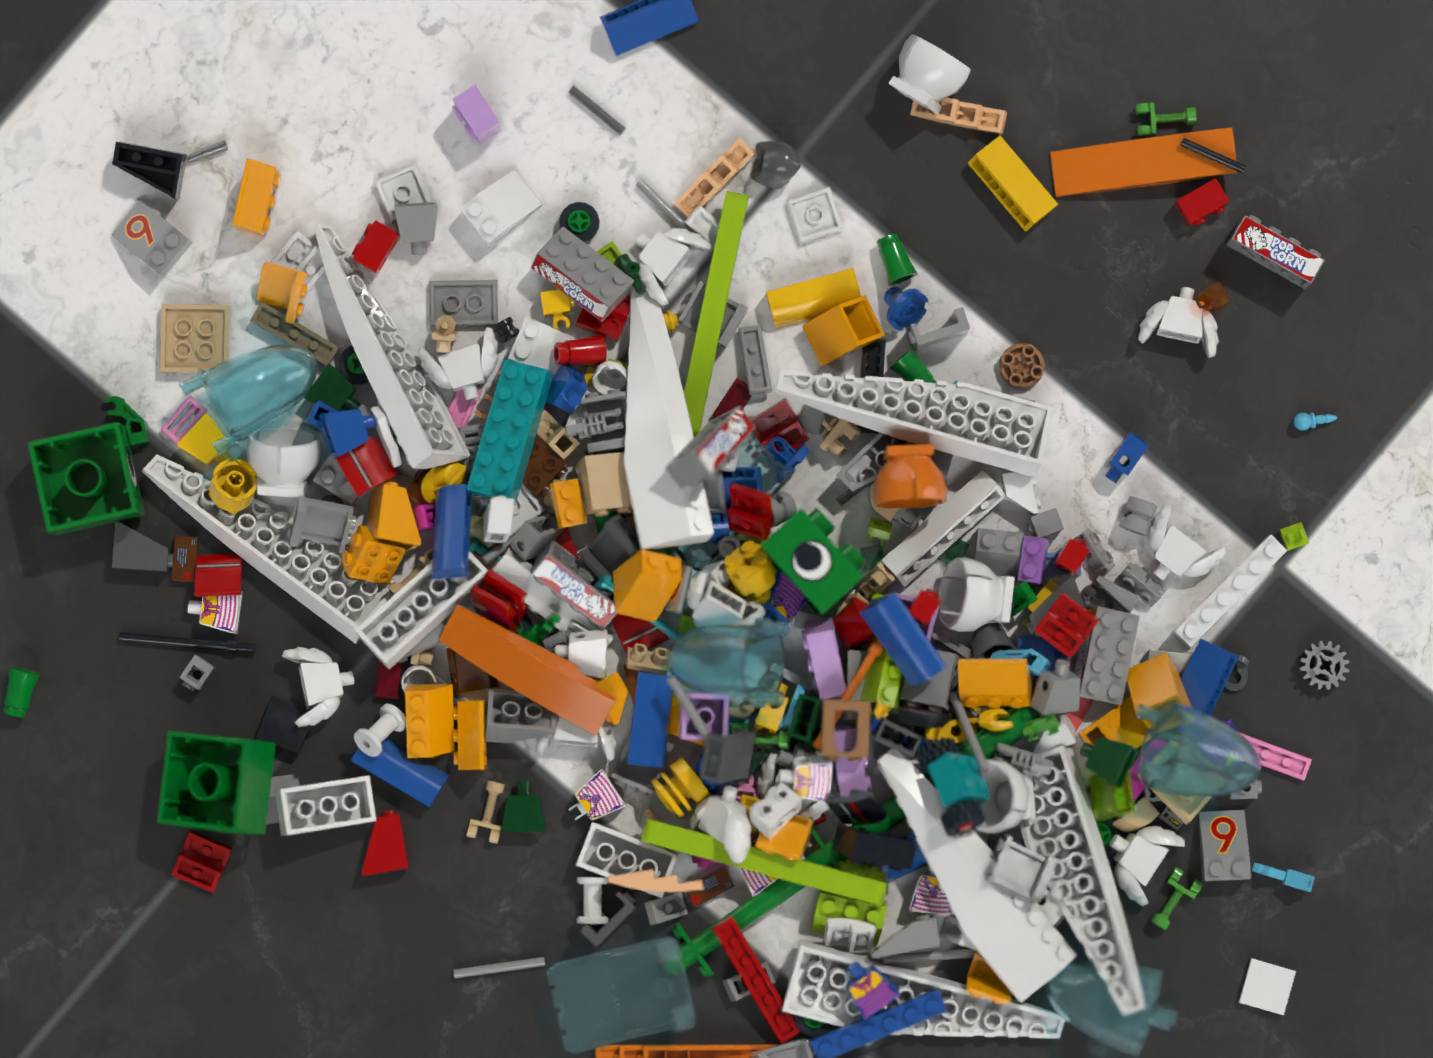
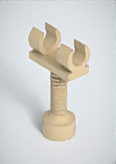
(423, 562)
(494, 788)

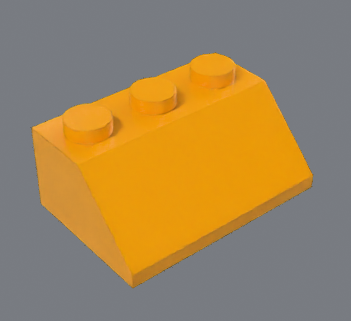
(256, 198)
(994, 683)
(429, 720)
(470, 735)

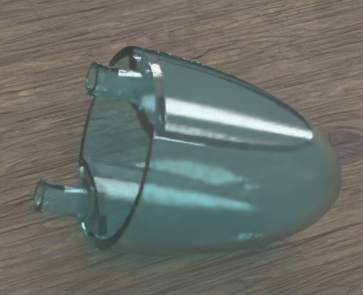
(255, 389)
(732, 660)
(1194, 753)
(1088, 1006)

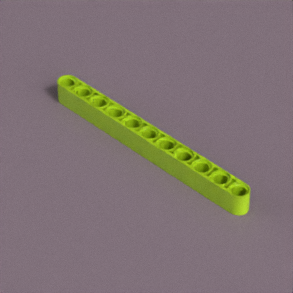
(714, 306)
(765, 863)

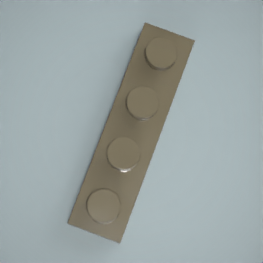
(294, 334)

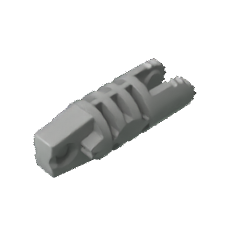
(594, 425)
(1023, 759)

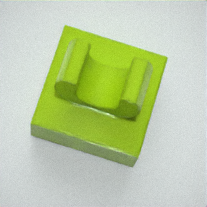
(879, 529)
(1294, 536)

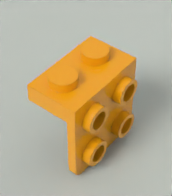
(283, 289)
(568, 503)
(371, 558)
(985, 982)

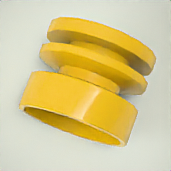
(680, 788)

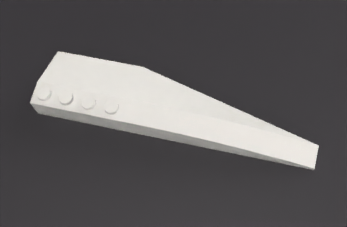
(402, 389)
(950, 416)
(656, 433)
(261, 538)
(1082, 874)
(1000, 925)
(821, 993)

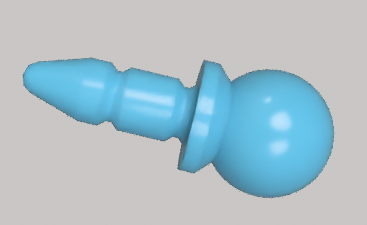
(1304, 421)

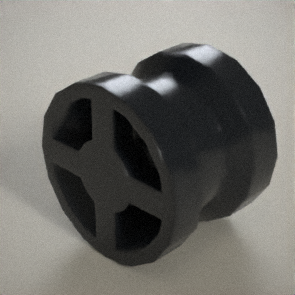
(506, 330)

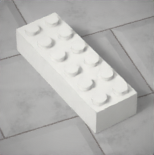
(416, 611)

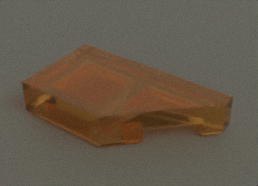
(632, 683)

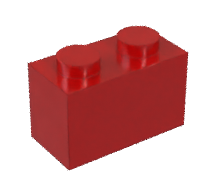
(1202, 202)
(375, 247)
(1071, 556)
(924, 606)

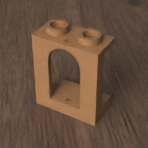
(828, 724)

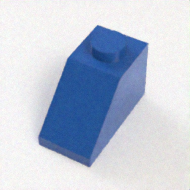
(720, 527)

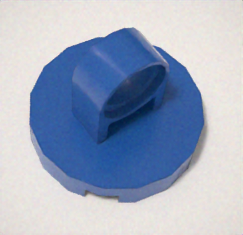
(906, 307)
(787, 456)

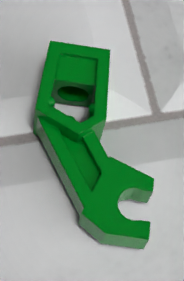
(124, 410)
(536, 633)

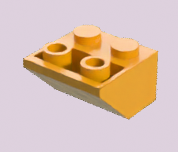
(615, 686)
(789, 840)

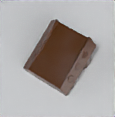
(466, 675)

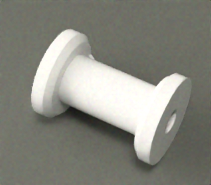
(370, 740)
(592, 900)

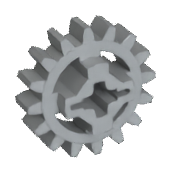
(1329, 674)

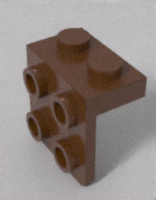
(543, 468)

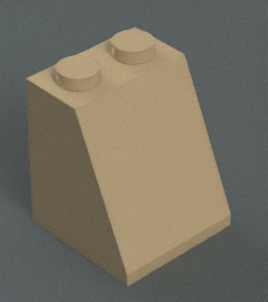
(604, 484)

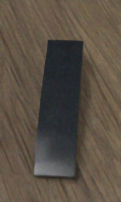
(872, 365)

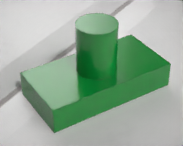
(1022, 597)

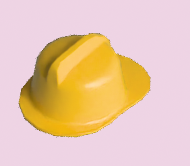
(441, 476)

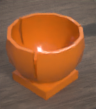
(909, 479)

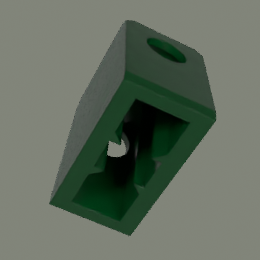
(333, 390)
(808, 717)
(1109, 760)
(524, 811)

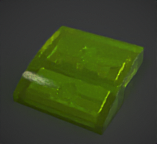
(1109, 800)

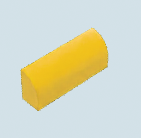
(1012, 183)
(812, 297)

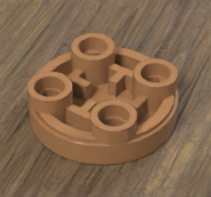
(1021, 365)

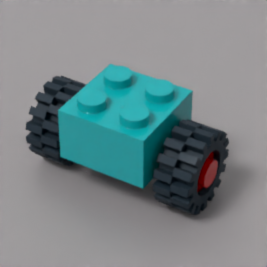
(957, 783)

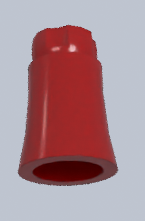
(581, 351)

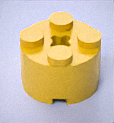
(233, 485)
(750, 569)

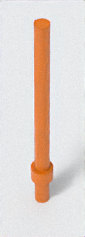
(875, 650)

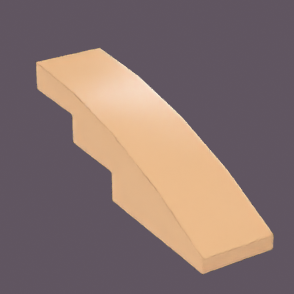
(964, 115)
(715, 177)
(646, 881)

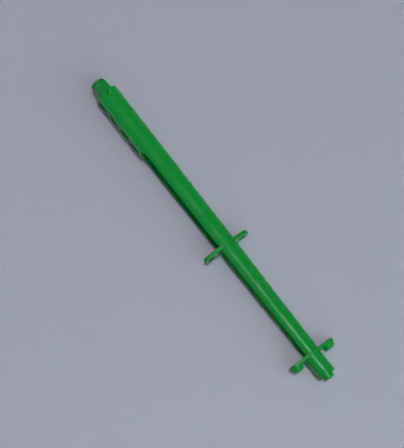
(826, 856)

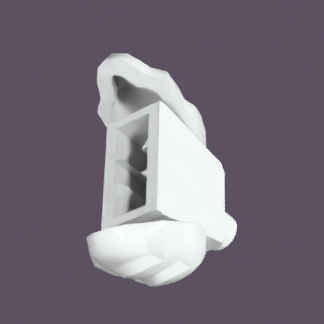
(664, 257)
(1181, 321)
(463, 367)
(1178, 550)
(719, 606)
(319, 682)
(572, 734)
(809, 808)
(725, 821)
(1139, 858)

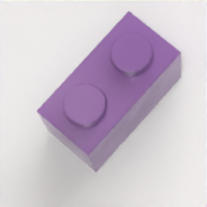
(1033, 560)

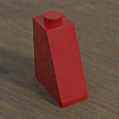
(387, 845)

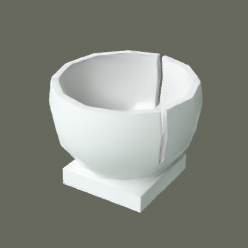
(928, 73)
(283, 460)
(975, 600)
(1010, 797)

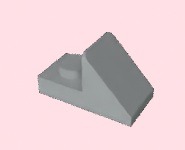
(665, 908)

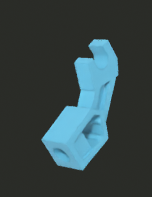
(1040, 664)
(786, 719)
(1288, 877)

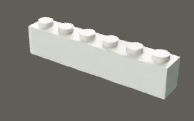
(943, 528)
(1229, 591)
(539, 597)

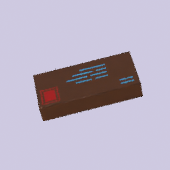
(185, 558)
(713, 885)

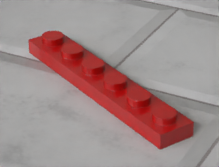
(755, 979)

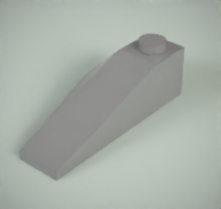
(868, 461)

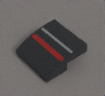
(919, 717)
(858, 808)

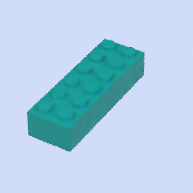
(510, 431)

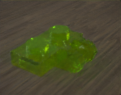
(864, 870)

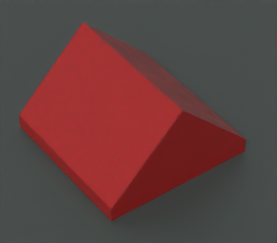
(852, 626)

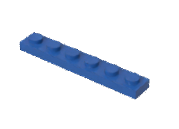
(879, 1025)

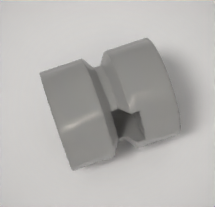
(782, 508)
(1138, 516)

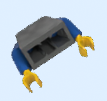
(897, 735)

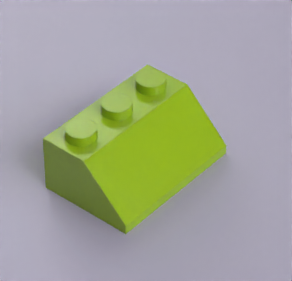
(883, 682)
(837, 906)

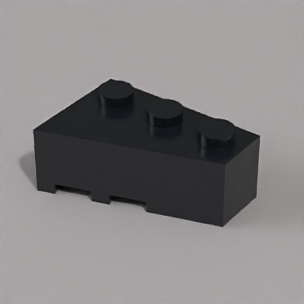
(152, 165)
(874, 847)

